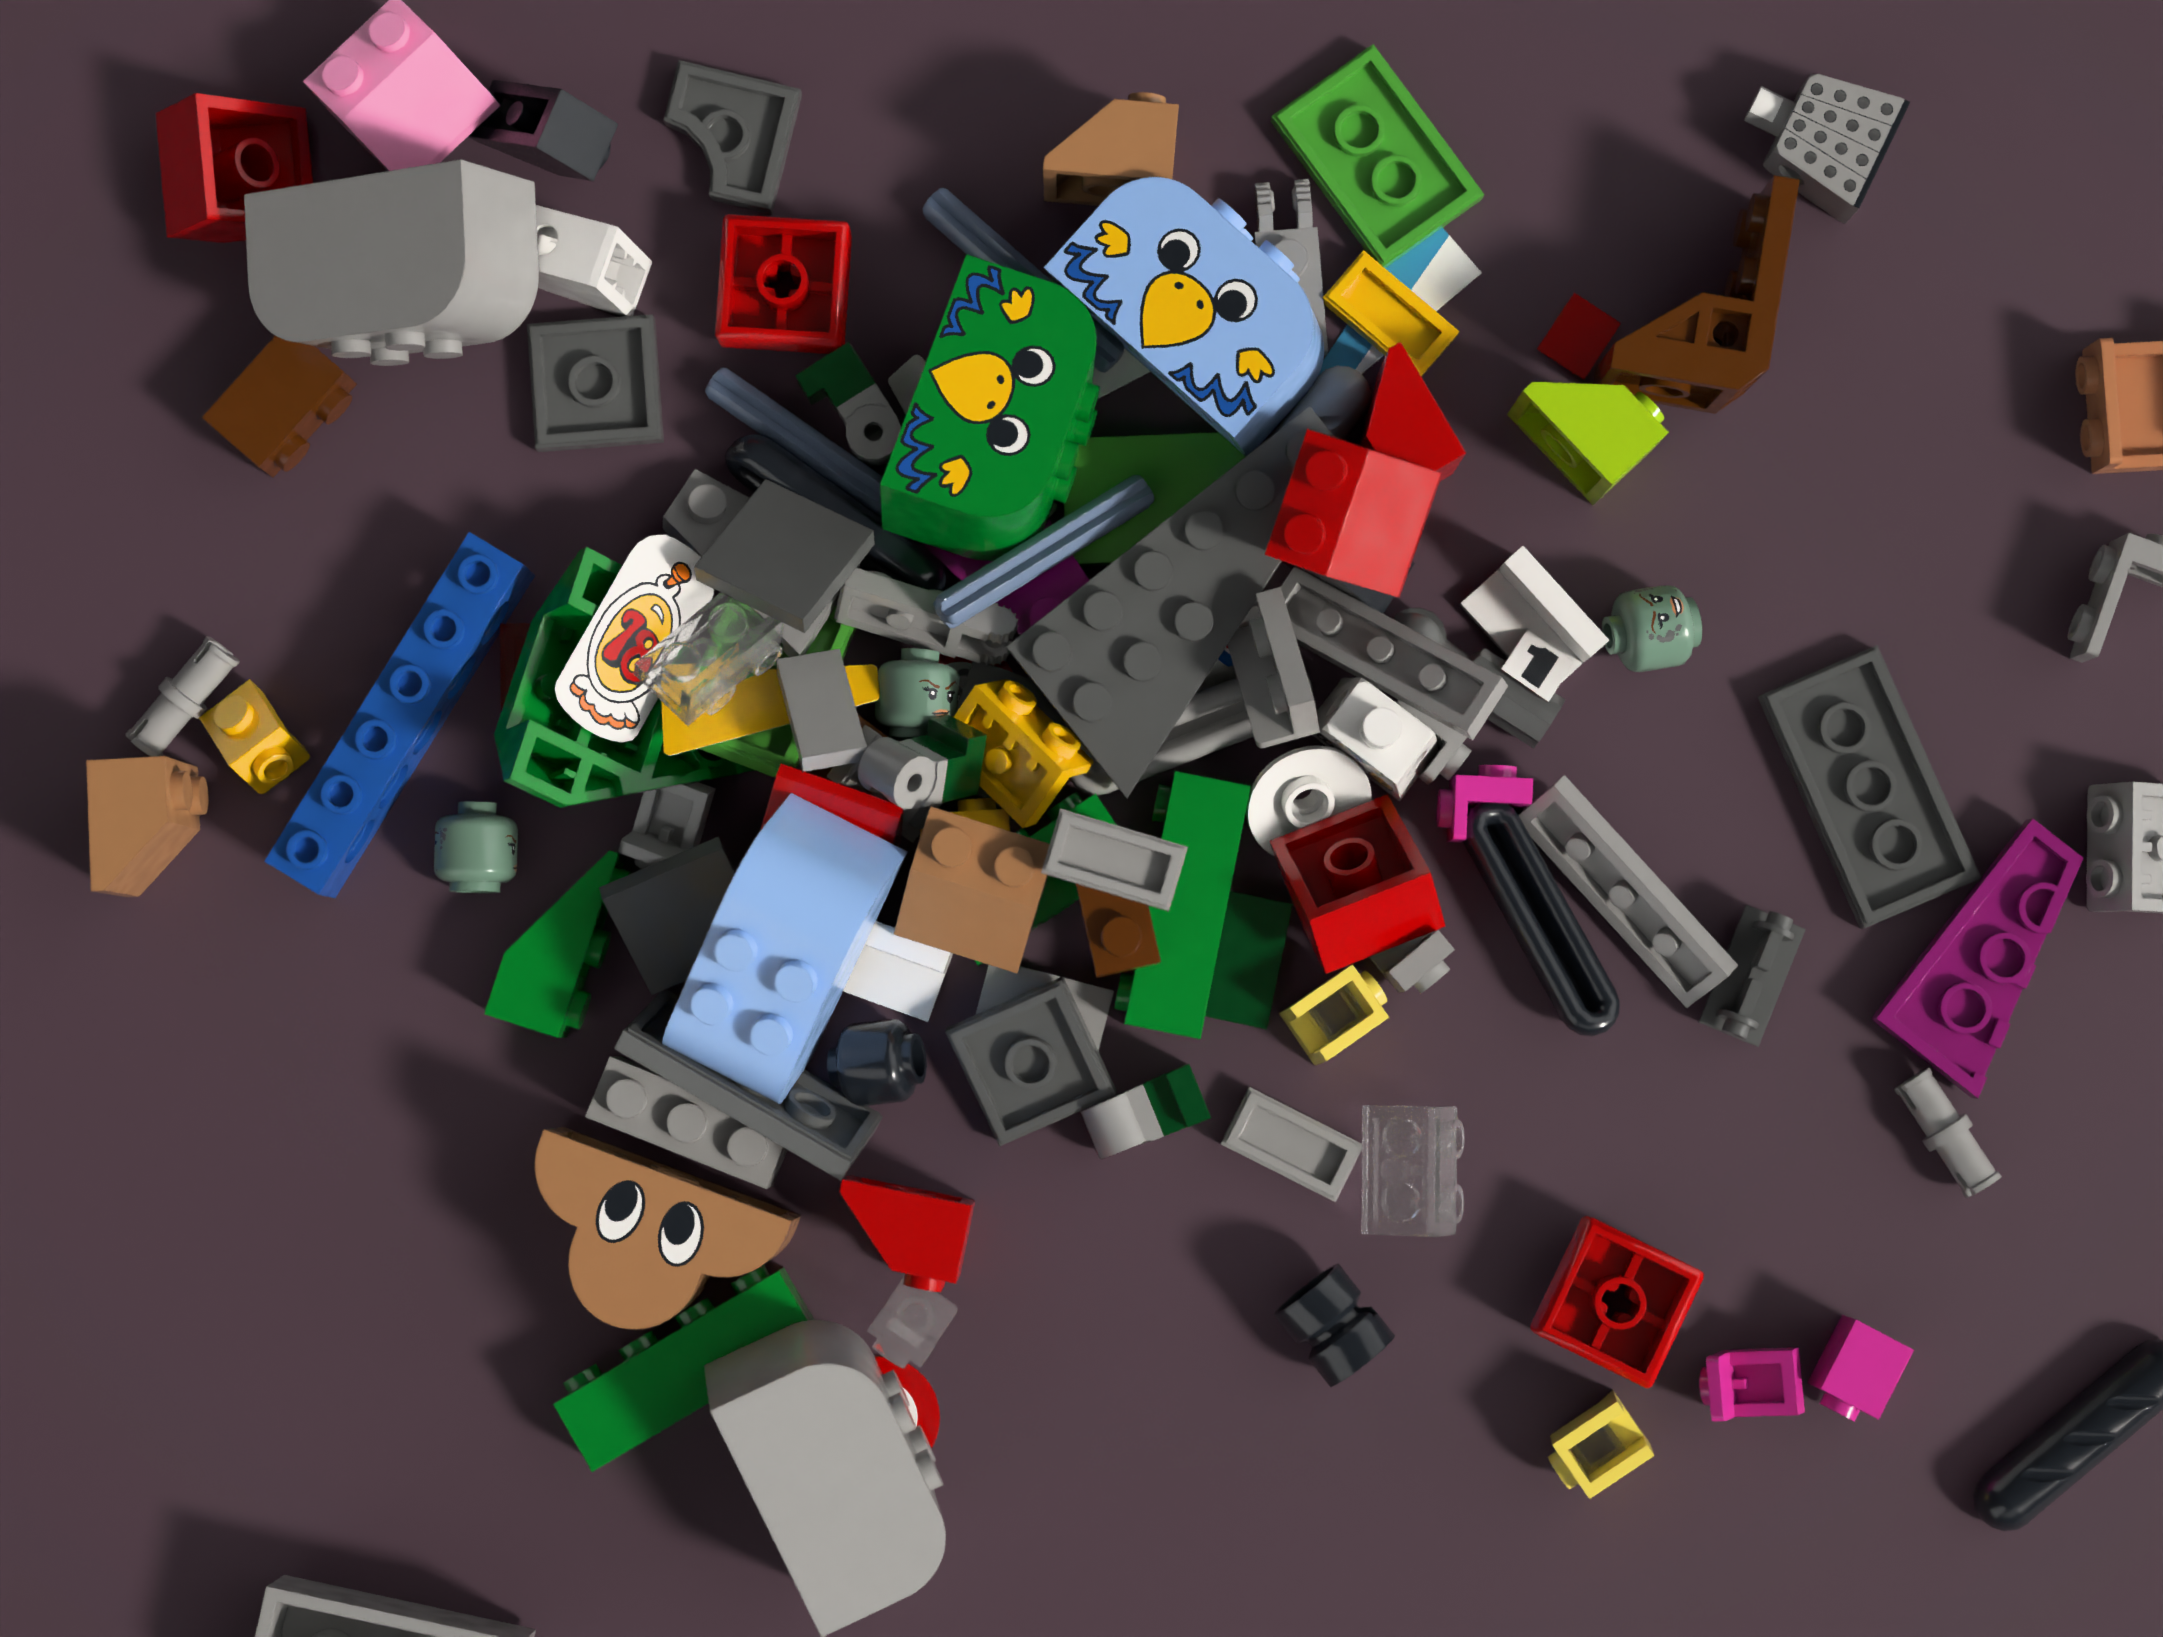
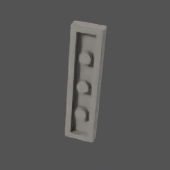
(1391, 655)
(1626, 892)

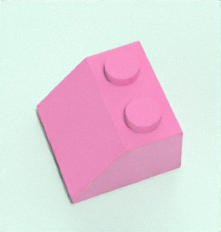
(401, 90)

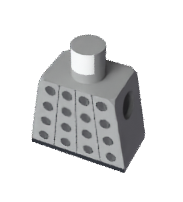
(1828, 139)

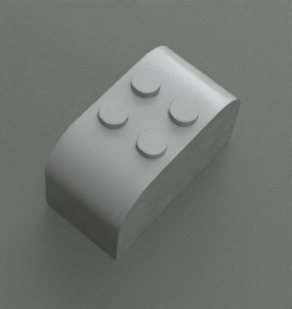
(395, 261)
(832, 1467)

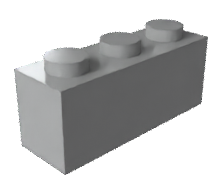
(674, 1119)

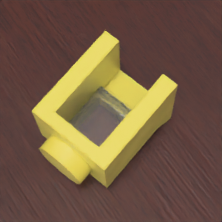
(1336, 1013)
(1599, 1447)

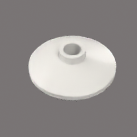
(1335, 783)

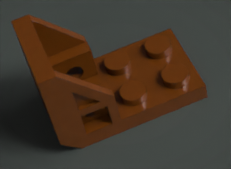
(1715, 344)

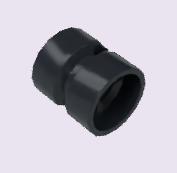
(1334, 1325)

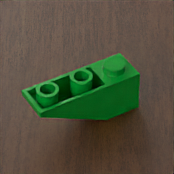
(549, 964)

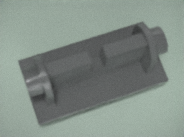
(1764, 953)

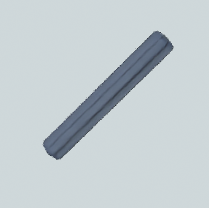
(981, 241)
(796, 437)
(1043, 551)

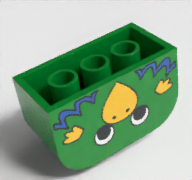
(994, 415)

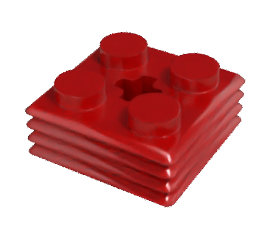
(755, 255)
(1655, 1283)

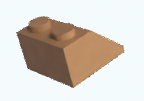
(1113, 148)
(140, 819)
(973, 890)

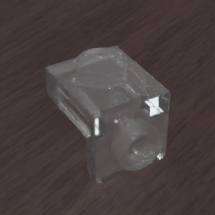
(911, 1324)

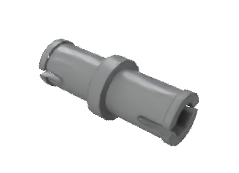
(182, 697)
(1947, 1133)

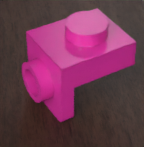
(1491, 785)
(1752, 1383)

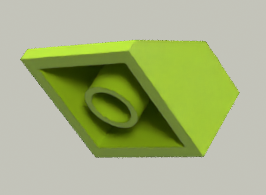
(1589, 430)

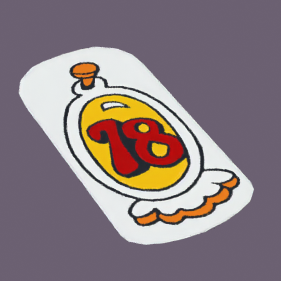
(642, 607)

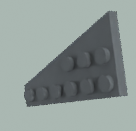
(1153, 623)

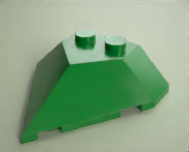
(549, 750)

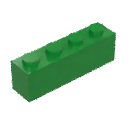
(1209, 821)
(667, 1376)

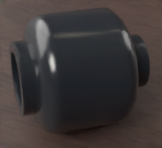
(877, 1062)

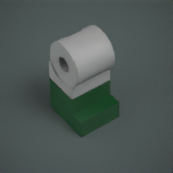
(868, 417)
(927, 767)
(1146, 1112)

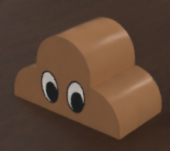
(649, 1230)

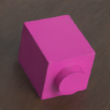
(1859, 1369)

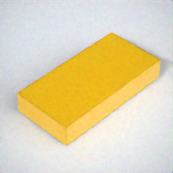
(1389, 313)

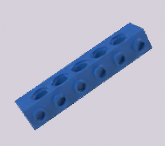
(400, 717)

